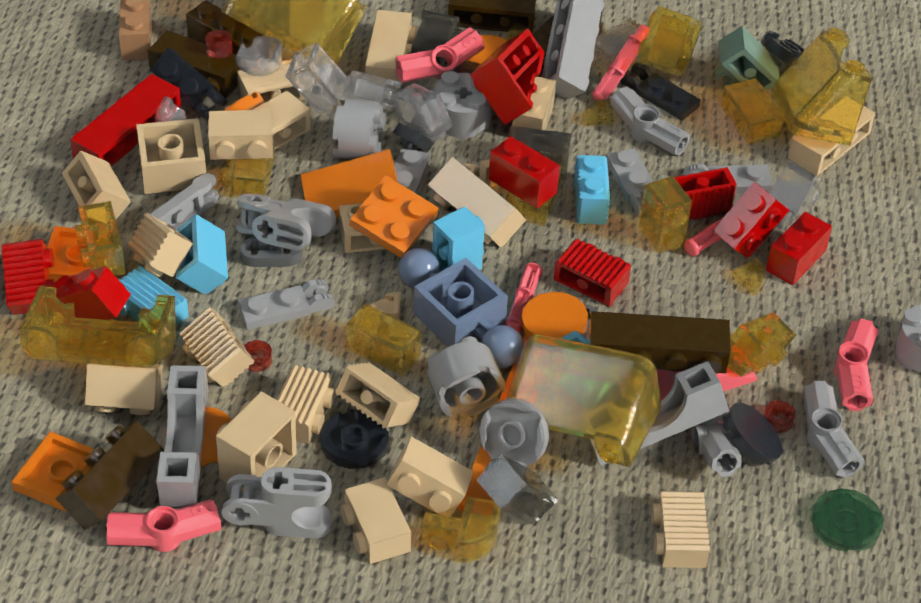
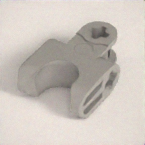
(284, 223)
(282, 501)

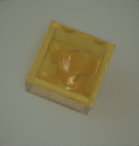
(669, 41)

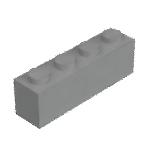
(572, 45)

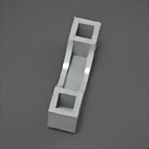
(692, 400)
(182, 457)

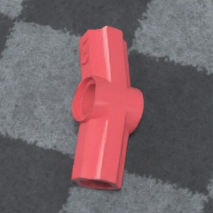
(424, 64)
(852, 365)
(163, 526)

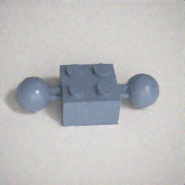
(460, 304)

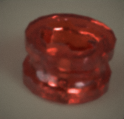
(218, 44)
(262, 347)
(778, 407)

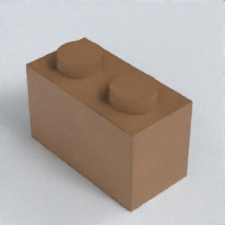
(135, 29)

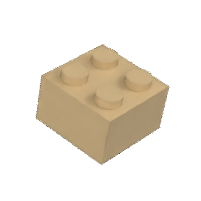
(170, 154)
(257, 438)

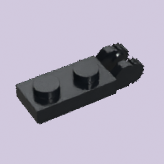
(192, 83)
(660, 91)

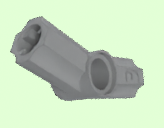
(647, 124)
(826, 431)
(716, 446)

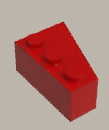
(509, 76)

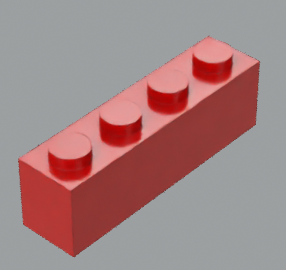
(115, 130)

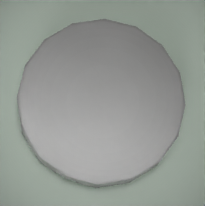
(515, 431)

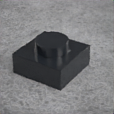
(412, 139)

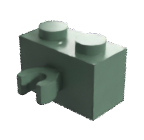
(745, 60)

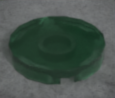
(847, 520)

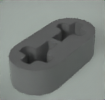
(267, 255)

